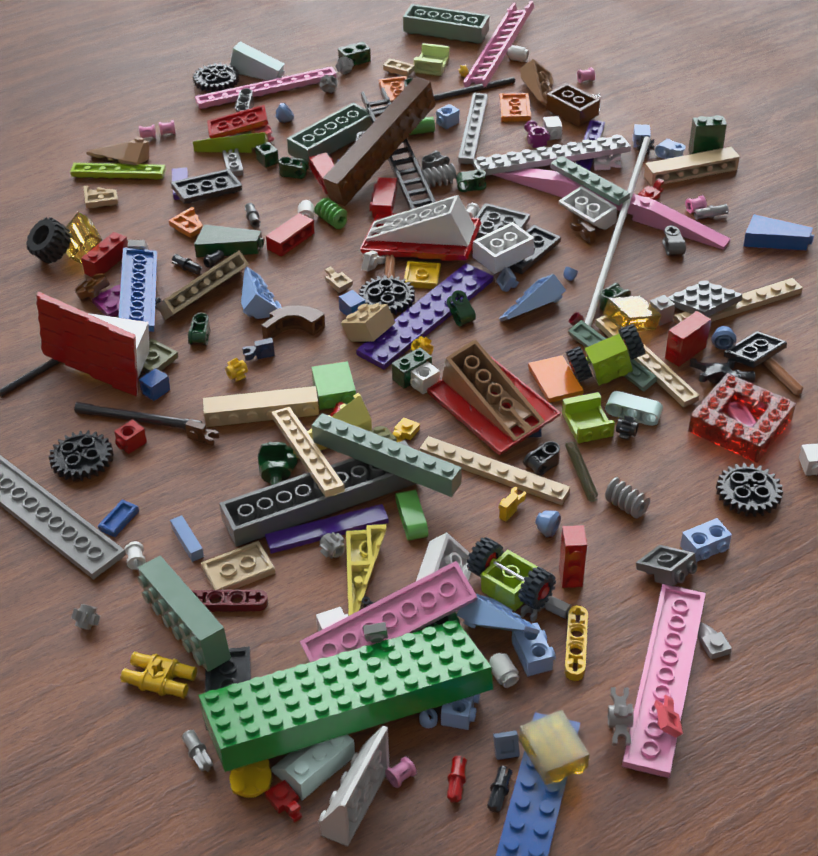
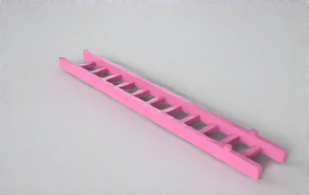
(492, 44)

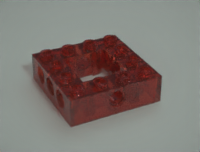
(750, 442)

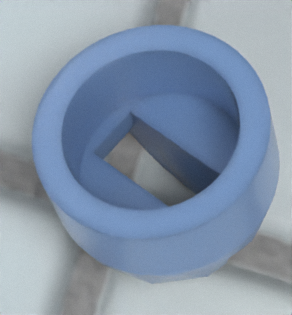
(570, 273)

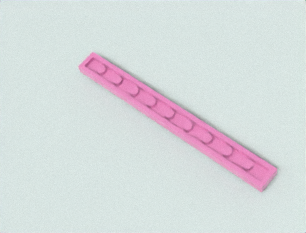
(266, 87)

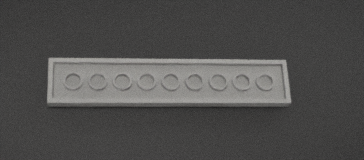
(544, 156)
(56, 522)

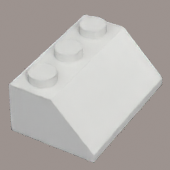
(590, 207)
(441, 553)

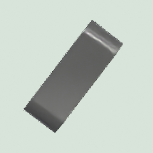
(245, 100)

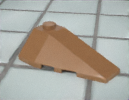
(537, 79)

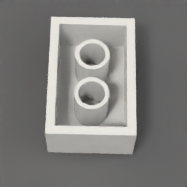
(503, 247)

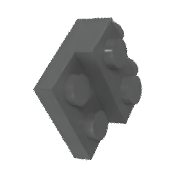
(668, 564)

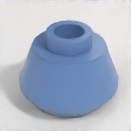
(284, 113)
(723, 337)
(548, 522)

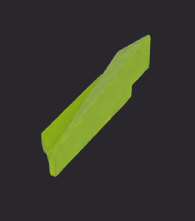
(243, 143)

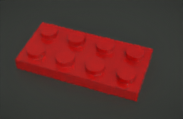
(238, 122)

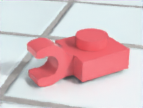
(266, 129)
(668, 719)

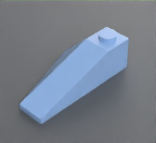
(493, 614)

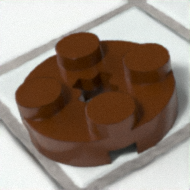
(92, 287)

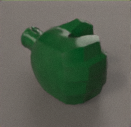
(276, 462)

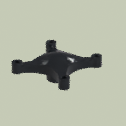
(714, 371)

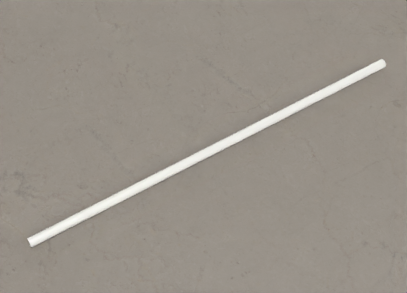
(595, 300)

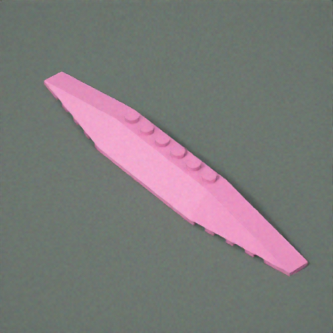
(642, 208)

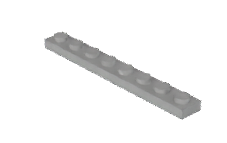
(473, 128)

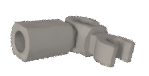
(553, 605)

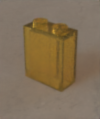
(83, 237)
(631, 310)
(554, 747)

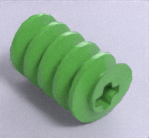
(331, 213)

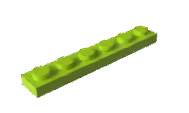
(118, 170)

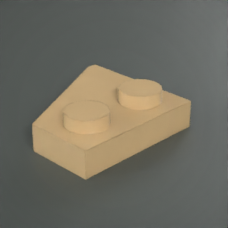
(100, 197)

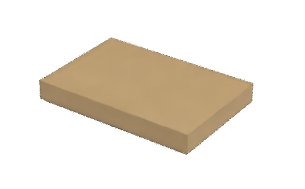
(238, 567)

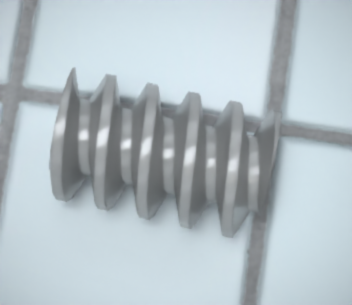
(440, 174)
(626, 499)

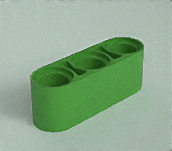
(411, 515)

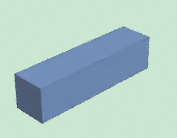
(187, 538)

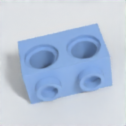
(706, 539)
(533, 651)
(451, 717)

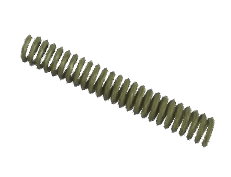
(574, 461)

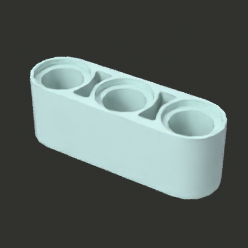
(642, 409)

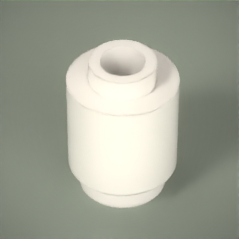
(518, 53)
(306, 208)
(504, 670)

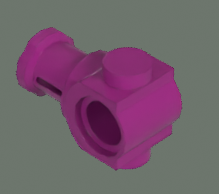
(537, 135)

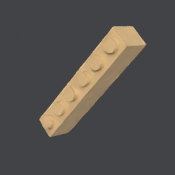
(692, 166)
(202, 285)
(259, 406)

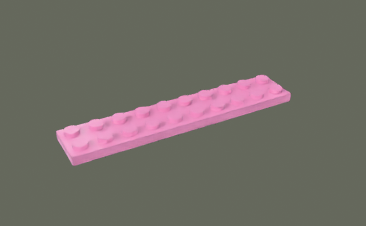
(664, 673)

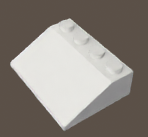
(356, 789)

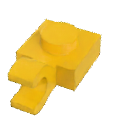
(406, 429)
(510, 504)

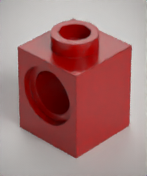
(130, 436)

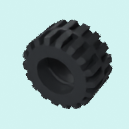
(48, 240)

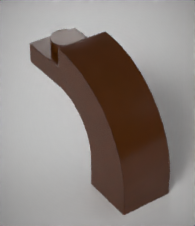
(293, 317)

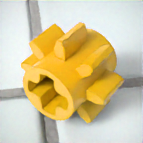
(423, 343)
(236, 369)

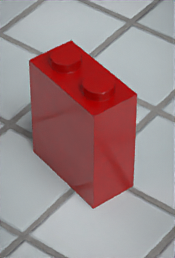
(687, 338)

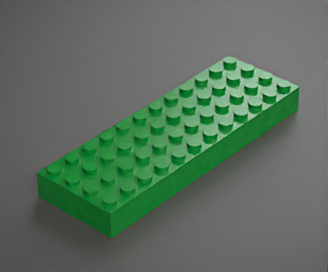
(343, 694)

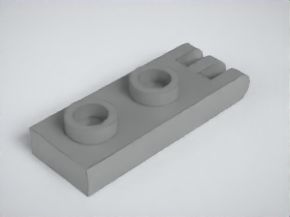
(233, 162)

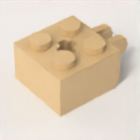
(368, 322)

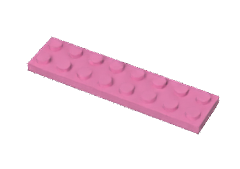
(402, 611)

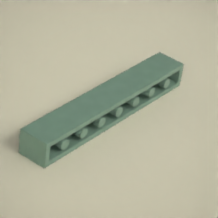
(387, 454)

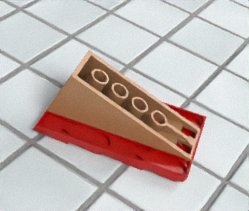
(490, 399)

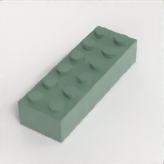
(446, 23)
(329, 133)
(184, 613)

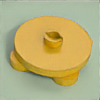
(251, 779)

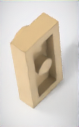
(398, 67)

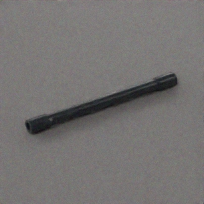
(91, 409)

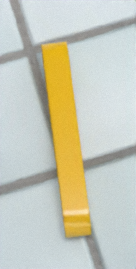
(576, 642)

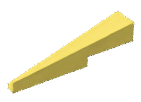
(352, 413)
(361, 557)

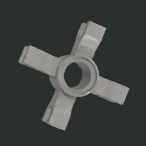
(620, 716)

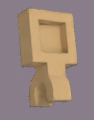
(338, 281)

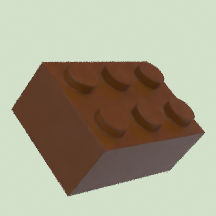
(572, 104)

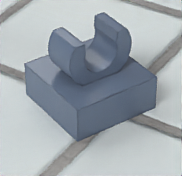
(507, 280)
(506, 745)

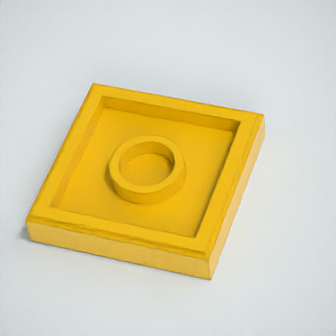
(422, 274)

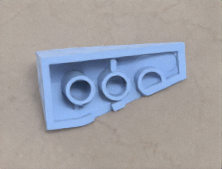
(540, 293)
(256, 298)

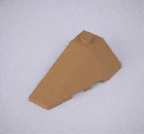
(126, 152)

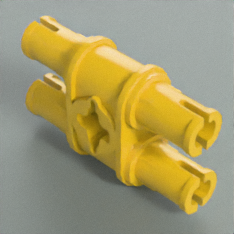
(158, 674)

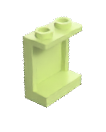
(432, 59)

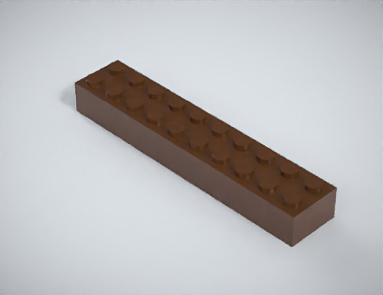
(379, 141)

